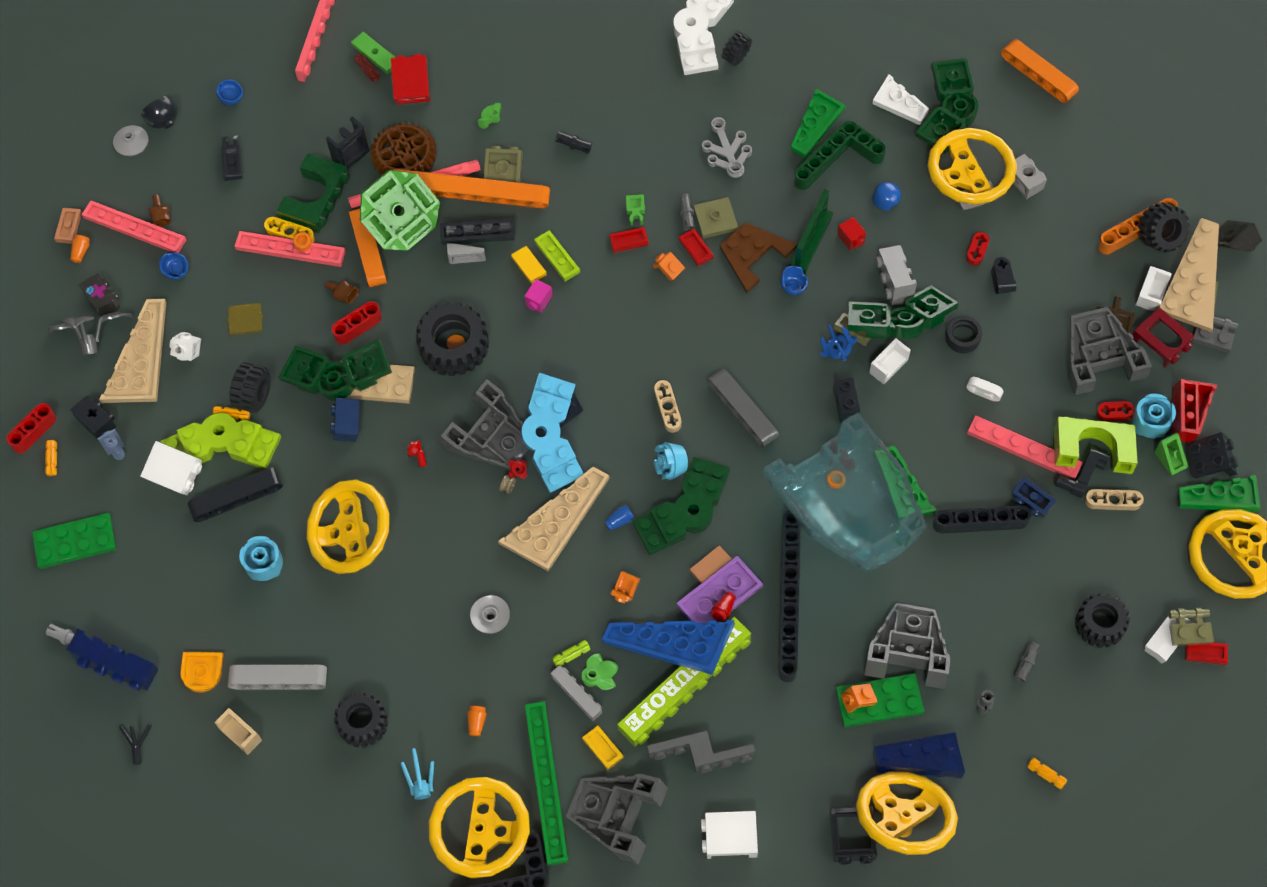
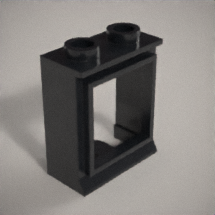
(354, 151)
(846, 856)

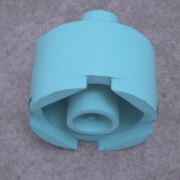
(1153, 416)
(258, 568)

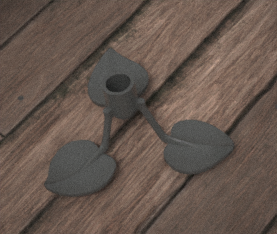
(87, 341)

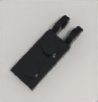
(231, 159)

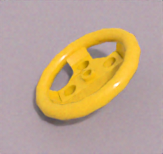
(969, 169)
(350, 527)
(1239, 547)
(484, 793)
(904, 815)

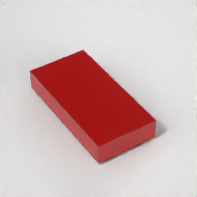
(628, 239)
(696, 247)
(1207, 653)

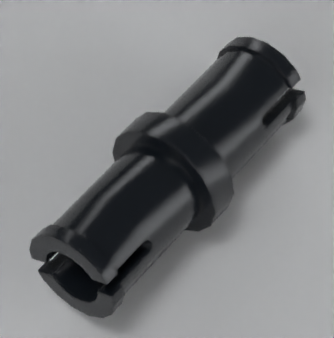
(573, 142)

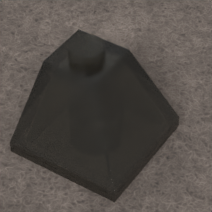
(1238, 236)

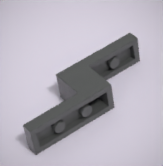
(701, 752)

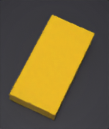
(528, 264)
(602, 747)

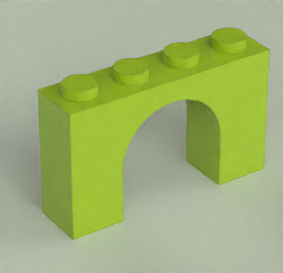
(1118, 437)

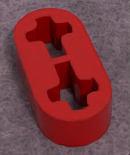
(980, 249)
(1115, 412)

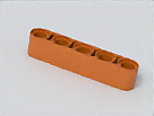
(1039, 71)
(1127, 228)
(368, 251)

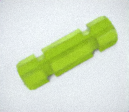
(571, 653)

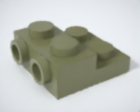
(503, 164)

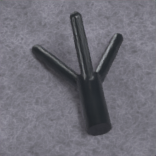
(136, 753)

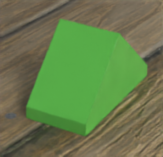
(1171, 454)

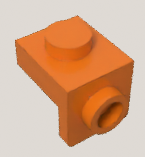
(668, 265)
(625, 587)
(858, 697)

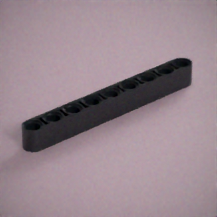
(789, 603)

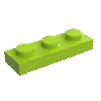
(557, 255)

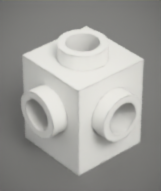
(185, 346)

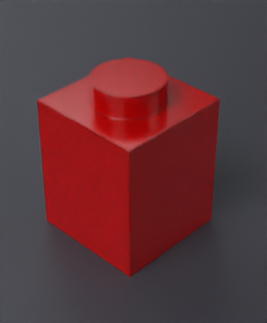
(851, 233)

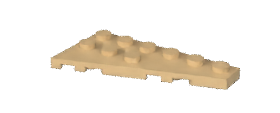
(1193, 285)
(140, 361)
(552, 525)

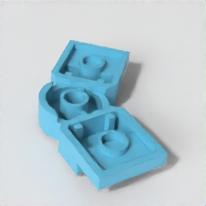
(552, 454)

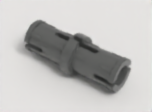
(686, 212)
(1027, 662)
(982, 702)

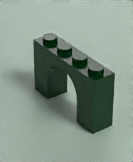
(315, 214)

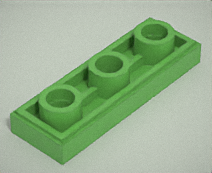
(373, 51)

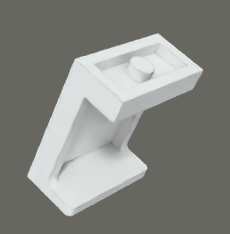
(171, 468)
(730, 834)

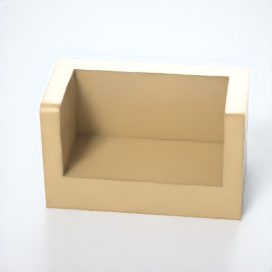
(238, 731)

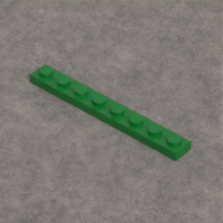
(546, 784)

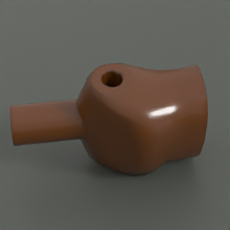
(159, 212)
(343, 291)

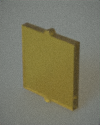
(245, 319)

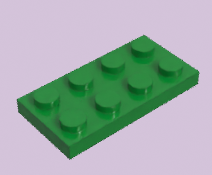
(74, 540)
(895, 696)

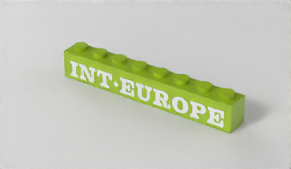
(676, 690)

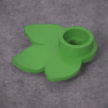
(601, 670)

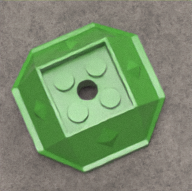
(417, 214)

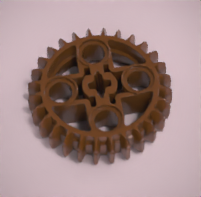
(402, 149)

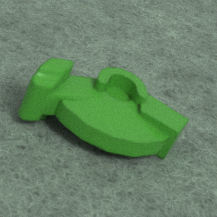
(489, 115)

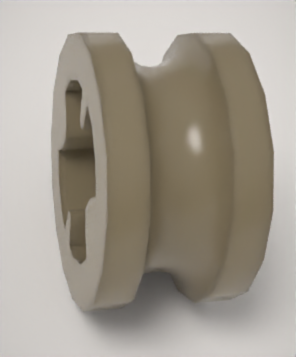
(507, 484)

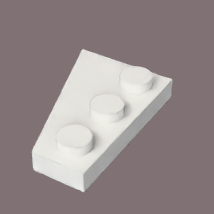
(898, 101)

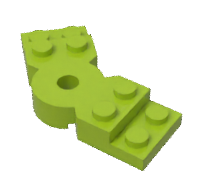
(242, 440)

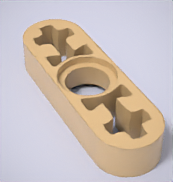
(665, 414)
(1107, 505)

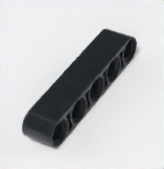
(235, 494)
(989, 513)

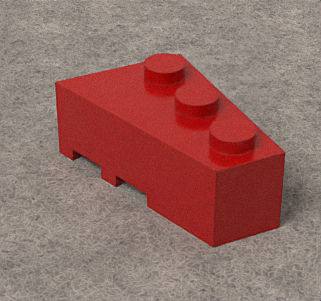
(1191, 405)

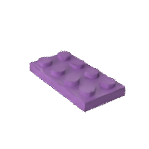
(732, 578)

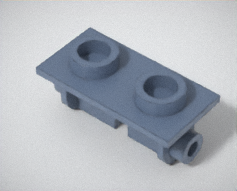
(112, 444)

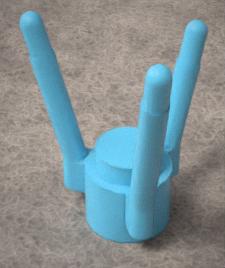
(421, 788)

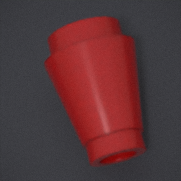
(723, 608)

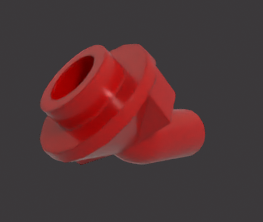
(415, 449)

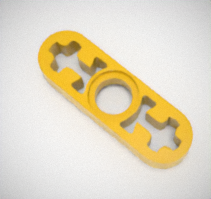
(284, 225)

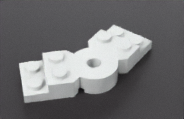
(692, 34)

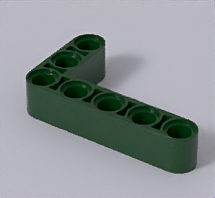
(845, 140)

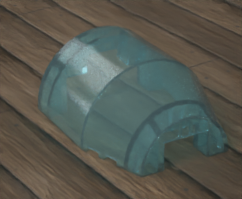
(871, 511)

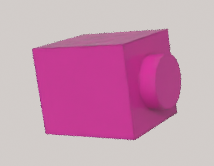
(538, 296)

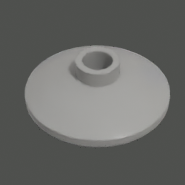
(133, 145)
(486, 606)

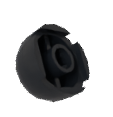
(160, 113)

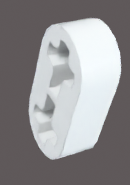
(985, 389)

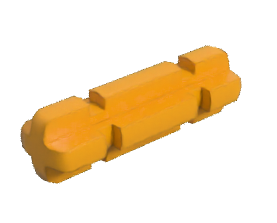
(234, 412)
(51, 458)
(1047, 773)

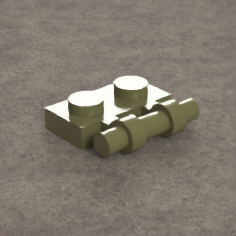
(1190, 633)

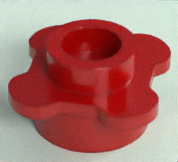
(517, 464)

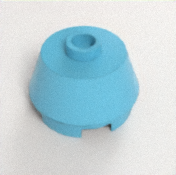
(670, 460)

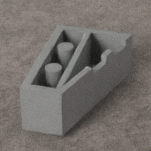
(895, 274)

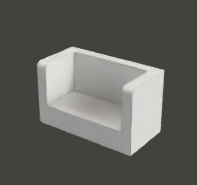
(1153, 289)
(889, 361)

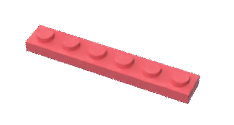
(313, 39)
(134, 227)
(285, 248)
(1020, 446)

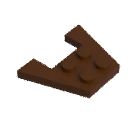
(747, 247)

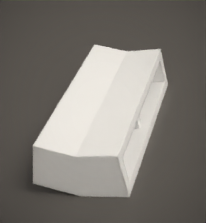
(1161, 644)

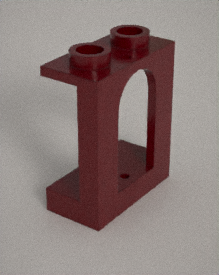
(1170, 355)

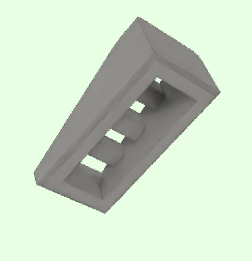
(464, 254)

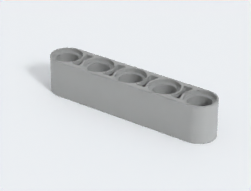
(277, 677)

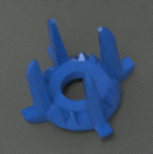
(841, 353)

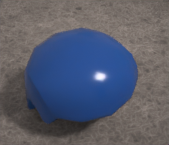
(229, 92)
(886, 195)
(173, 266)
(793, 280)

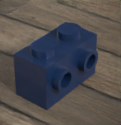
(345, 419)
(1033, 497)

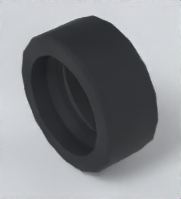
(963, 321)

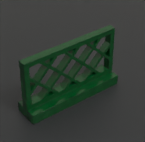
(813, 234)

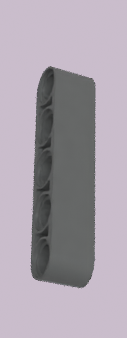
(743, 408)

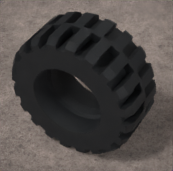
(444, 319)

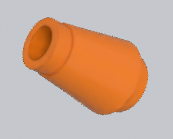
(79, 247)
(476, 719)

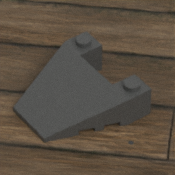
(1102, 344)
(494, 436)
(913, 640)
(609, 810)

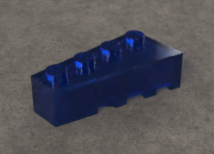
(111, 661)
(922, 756)

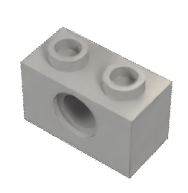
(1029, 184)

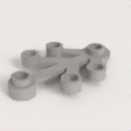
(727, 150)

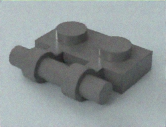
(1217, 339)

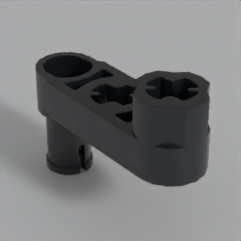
(1095, 459)

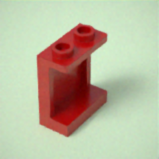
(410, 79)

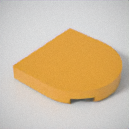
(201, 670)

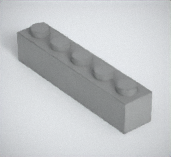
(576, 692)

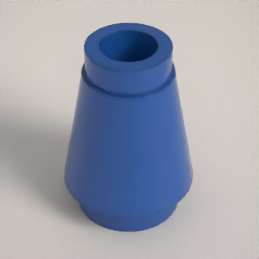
(619, 517)

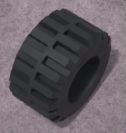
(1174, 232)
(249, 387)
(1108, 606)
(363, 735)

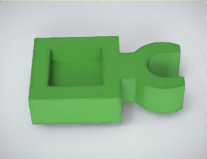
(635, 207)

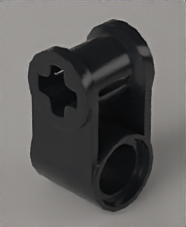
(1003, 276)

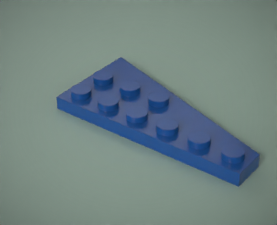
(676, 642)

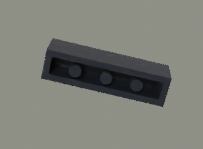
(477, 231)

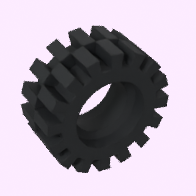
(736, 48)

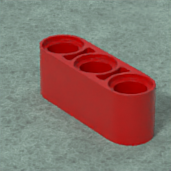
(353, 330)
(35, 420)

